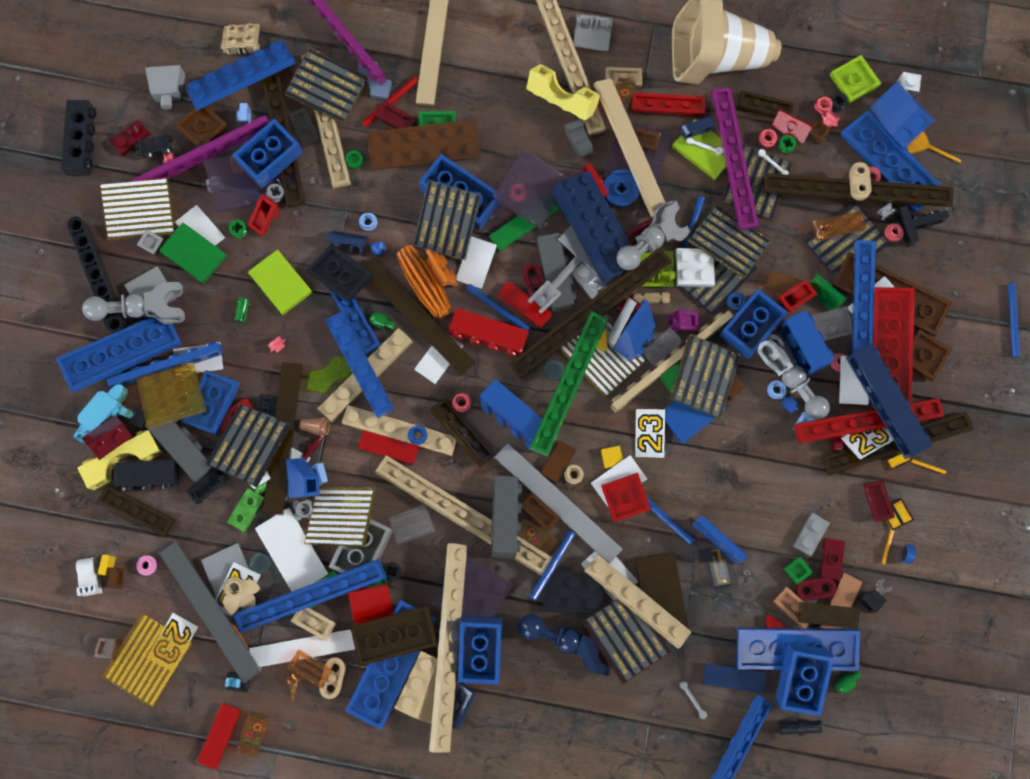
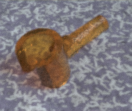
(293, 682)

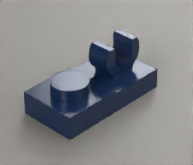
(341, 238)
(462, 701)

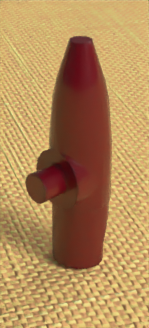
(312, 447)

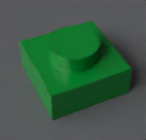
(798, 570)

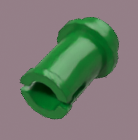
(241, 310)

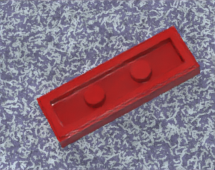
(519, 302)
(388, 446)
(219, 736)

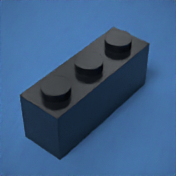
(147, 475)

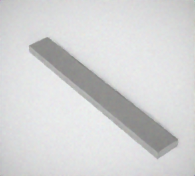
(559, 503)

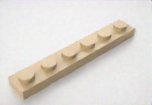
(379, 360)
(397, 429)
(638, 601)

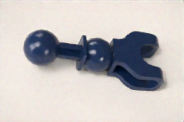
(567, 640)

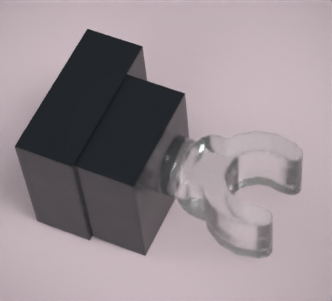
(874, 600)

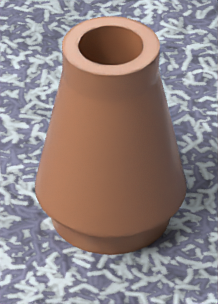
(317, 426)

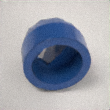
(378, 248)

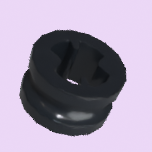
(841, 98)
(394, 565)

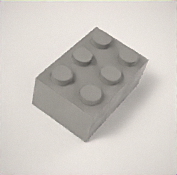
(350, 557)

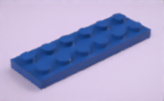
(239, 74)
(882, 151)
(117, 352)
(767, 646)
(382, 684)

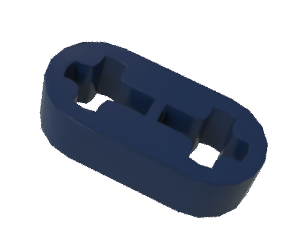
(697, 127)

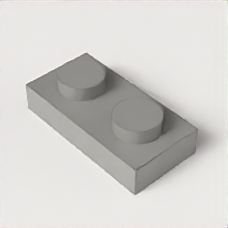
(811, 534)

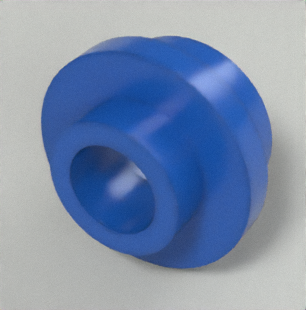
(736, 307)
(789, 404)
(413, 431)

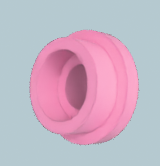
(152, 565)

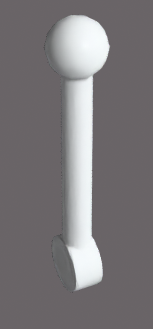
(718, 151)
(762, 153)

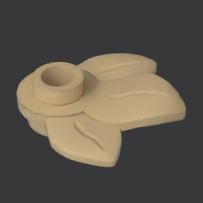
(240, 597)

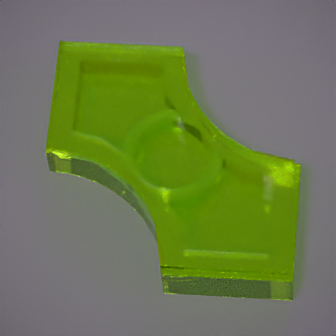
(322, 379)

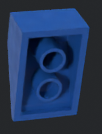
(902, 115)
(636, 333)

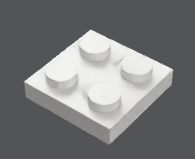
(694, 268)

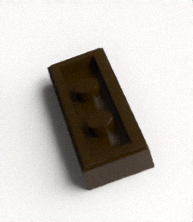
(762, 104)
(829, 615)

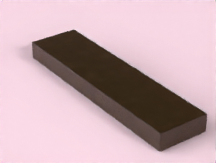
(462, 432)
(136, 510)

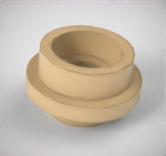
(578, 470)

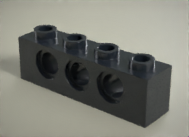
(75, 112)

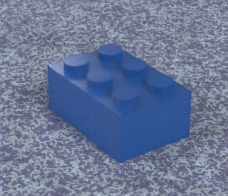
(267, 153)
(753, 324)
(806, 343)
(480, 649)
(804, 679)

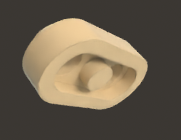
(860, 180)
(335, 678)

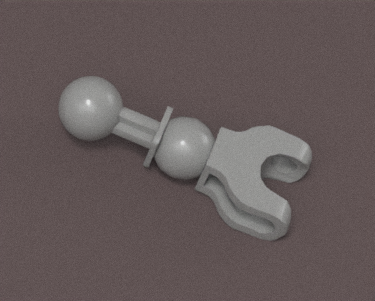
(659, 231)
(135, 305)
(793, 376)

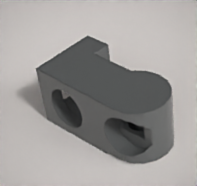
(578, 138)

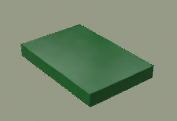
(193, 253)

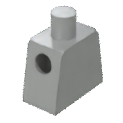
(166, 84)

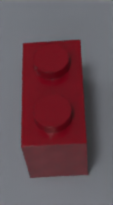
(106, 437)

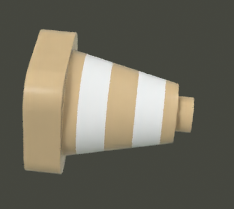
(718, 41)

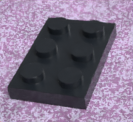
(340, 273)
(572, 594)

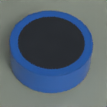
(908, 553)

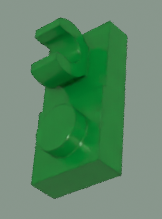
(436, 117)
(826, 293)

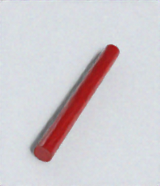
(396, 96)

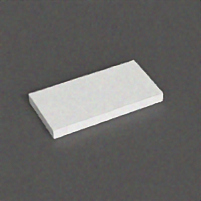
(286, 545)

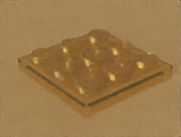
(171, 395)

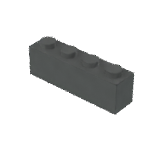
(552, 264)
(183, 449)
(505, 517)

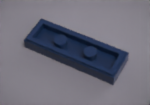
(734, 678)

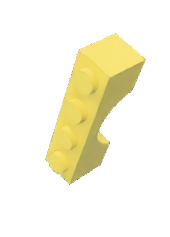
(543, 83)
(99, 472)

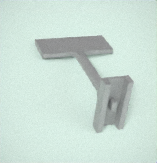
(548, 291)

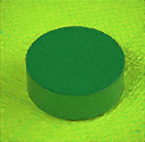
(354, 159)

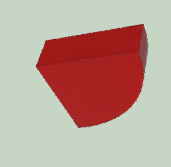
(772, 622)

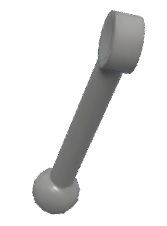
(702, 714)

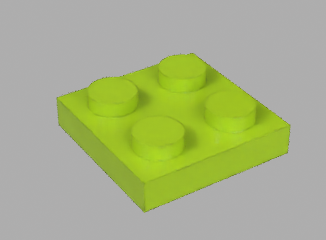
(855, 79)

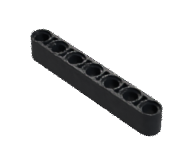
(93, 268)

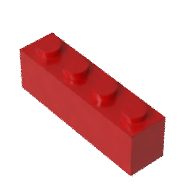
(488, 332)

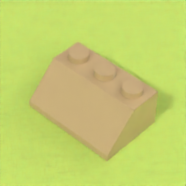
(419, 689)

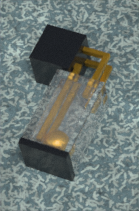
(718, 568)

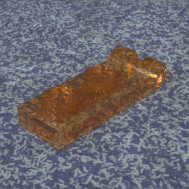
(839, 225)

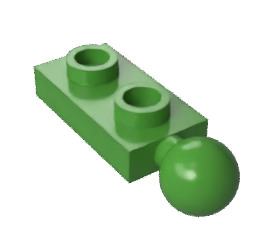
(248, 507)

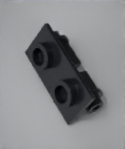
(146, 147)
(207, 485)

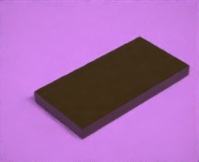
(661, 582)
(394, 635)

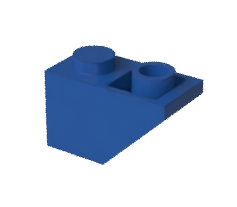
(301, 479)

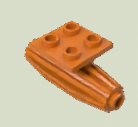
(428, 278)

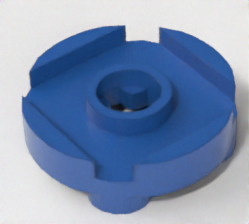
(613, 182)

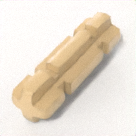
(652, 298)

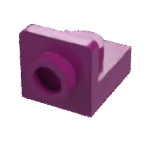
(684, 321)

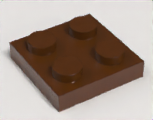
(201, 126)
(928, 355)

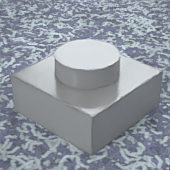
(150, 241)

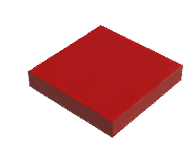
(625, 497)
(371, 603)

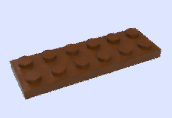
(423, 144)
(928, 307)

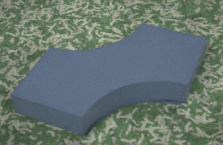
(377, 91)

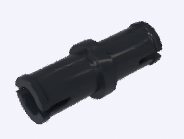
(800, 727)

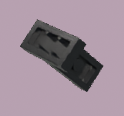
(917, 222)

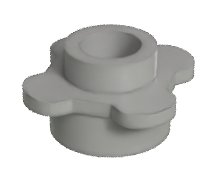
(307, 505)

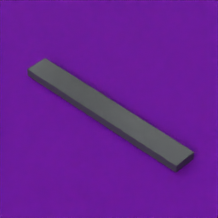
(210, 612)

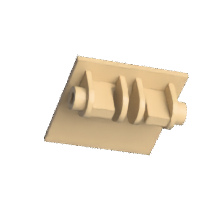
(240, 37)

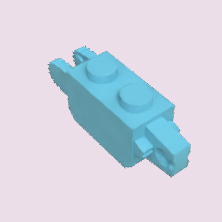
(100, 409)

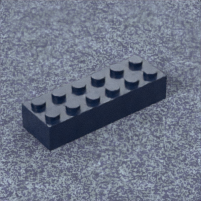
(593, 224)

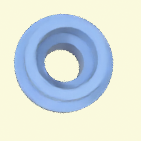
(365, 217)
(782, 389)

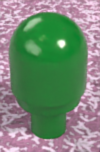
(381, 321)
(847, 682)

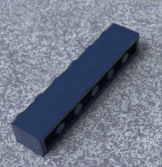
(889, 401)

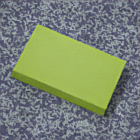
(702, 157)
(280, 282)

